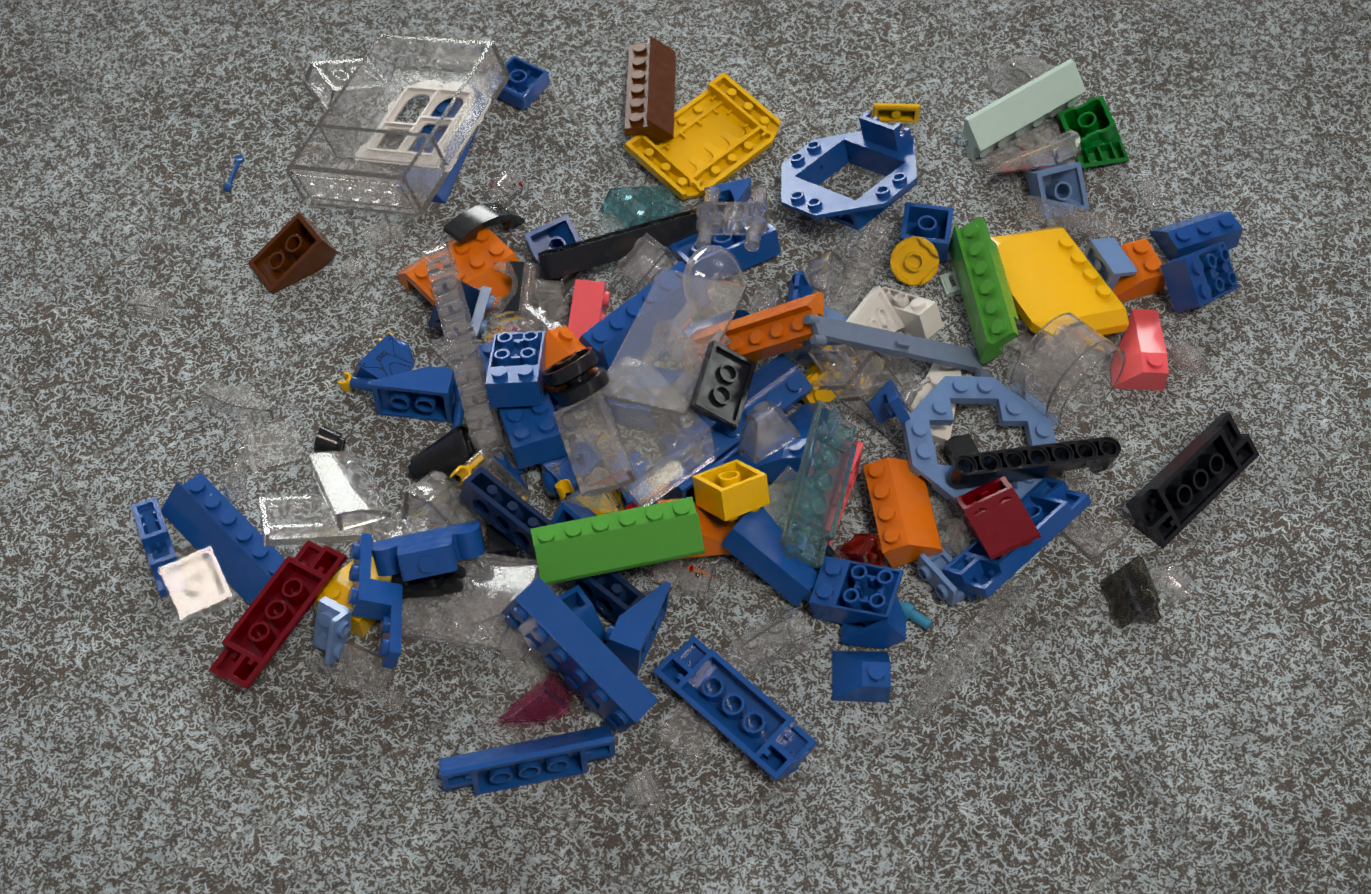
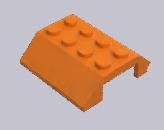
(474, 265)

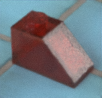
(863, 549)

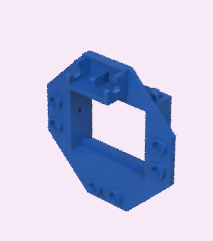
(875, 148)

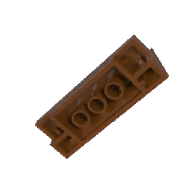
(651, 90)

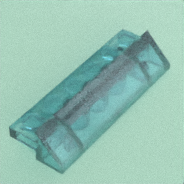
(819, 486)

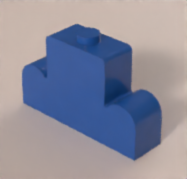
(428, 551)

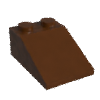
(292, 254)

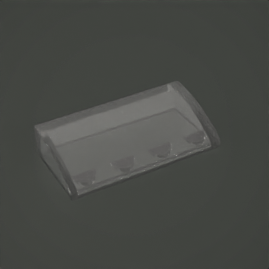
(594, 446)
(348, 488)
(302, 518)

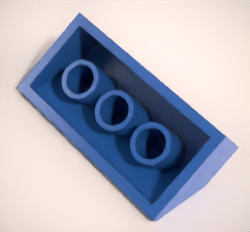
(769, 247)

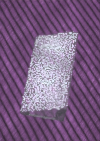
(494, 732)

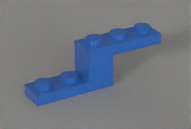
(376, 600)

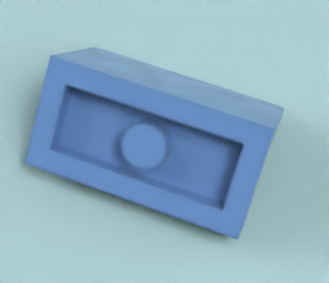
(1109, 260)

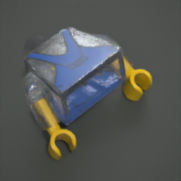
(500, 467)

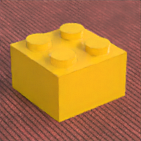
(731, 490)

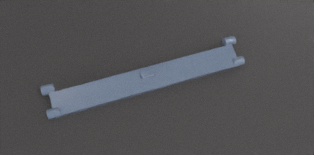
(893, 343)

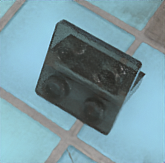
(1131, 594)

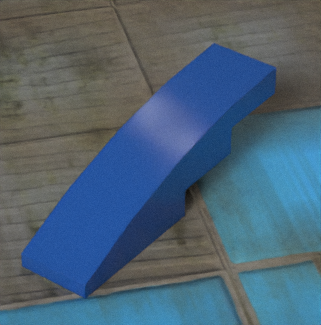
(154, 537)

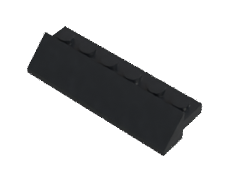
(1192, 480)

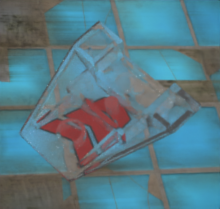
(1033, 150)

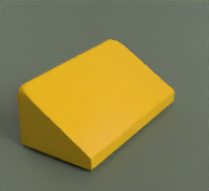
(896, 112)

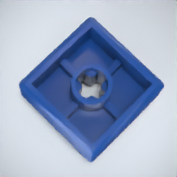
(525, 82)

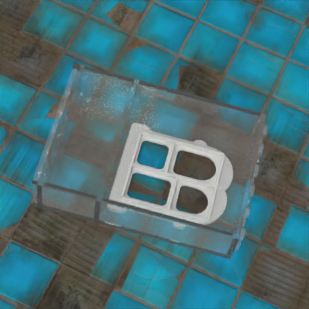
(357, 157)

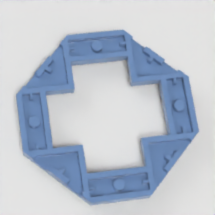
(937, 410)

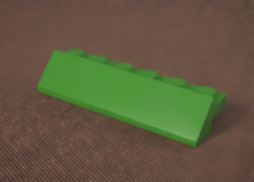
(983, 288)
(617, 541)

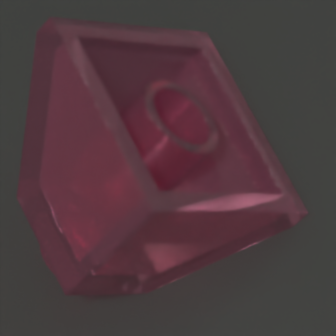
(540, 703)

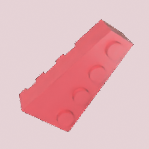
(588, 306)

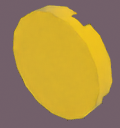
(914, 260)

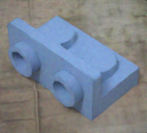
(331, 628)

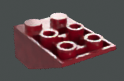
(997, 518)

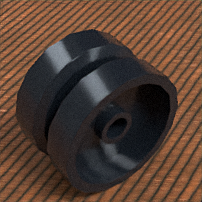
(576, 377)

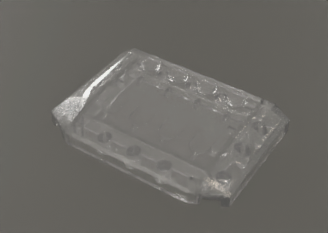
(661, 448)
(474, 615)

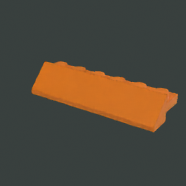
(775, 328)

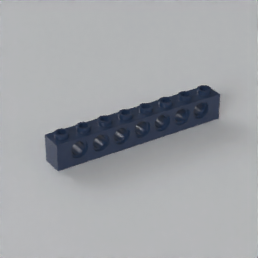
(516, 517)

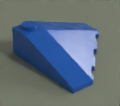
(790, 453)

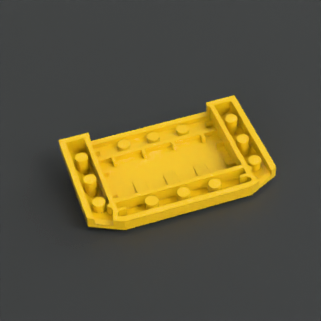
(711, 139)
(1053, 278)

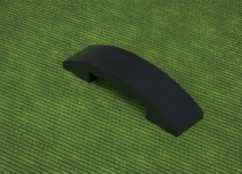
(468, 223)

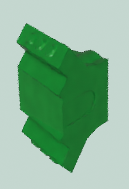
(1097, 133)

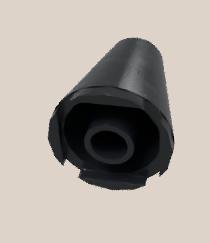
(443, 454)

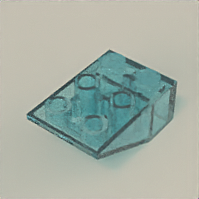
(639, 204)

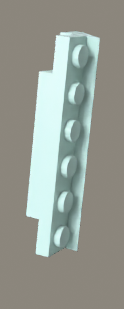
(1022, 109)

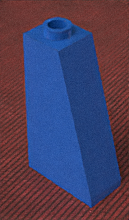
(758, 545)

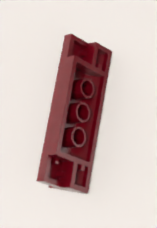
(275, 614)

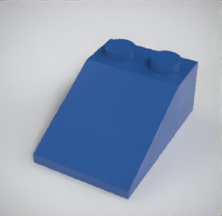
(417, 394)
(637, 628)

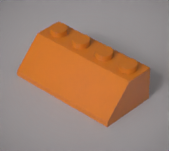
(902, 511)

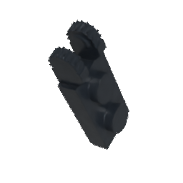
(433, 585)

